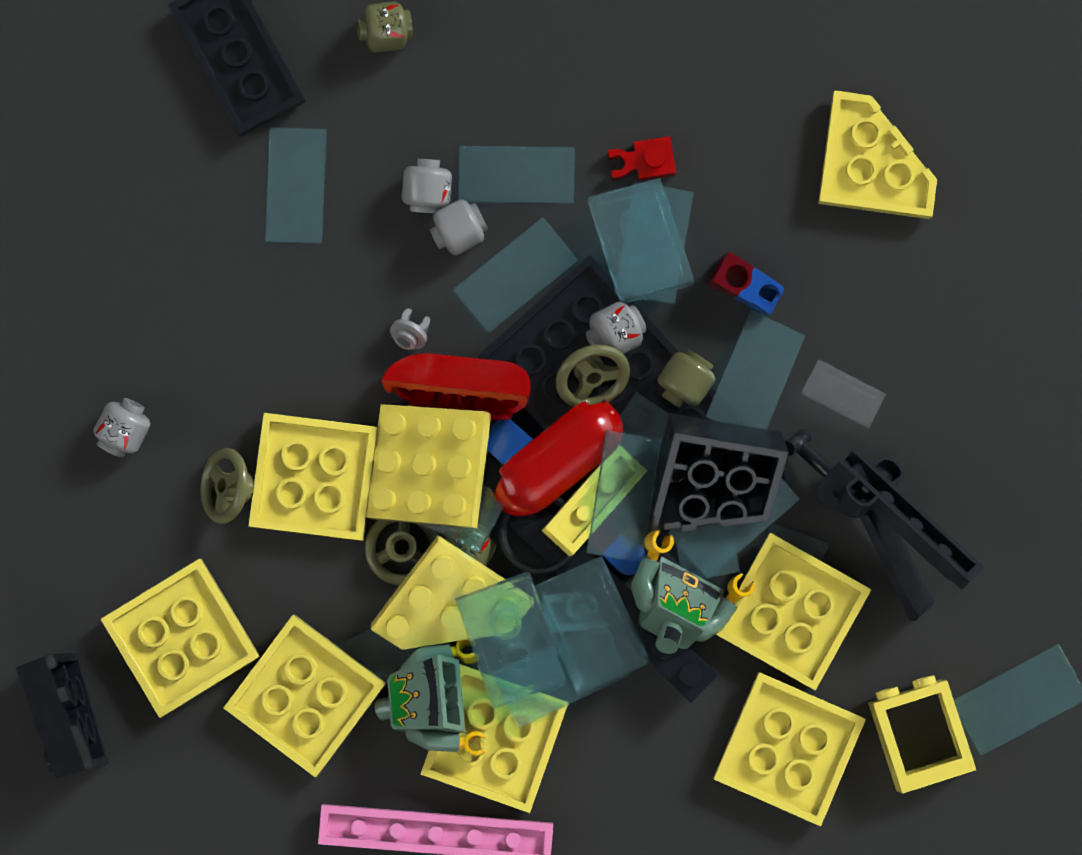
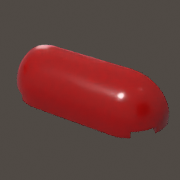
(459, 384)
(556, 458)

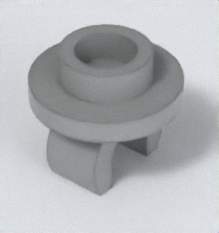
(407, 333)

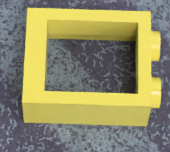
(933, 772)

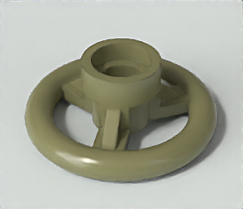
(592, 373)
(231, 488)
(376, 560)

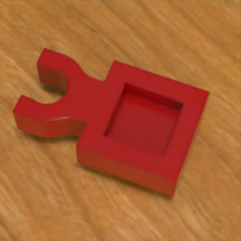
(649, 159)

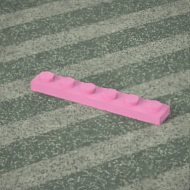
(432, 832)

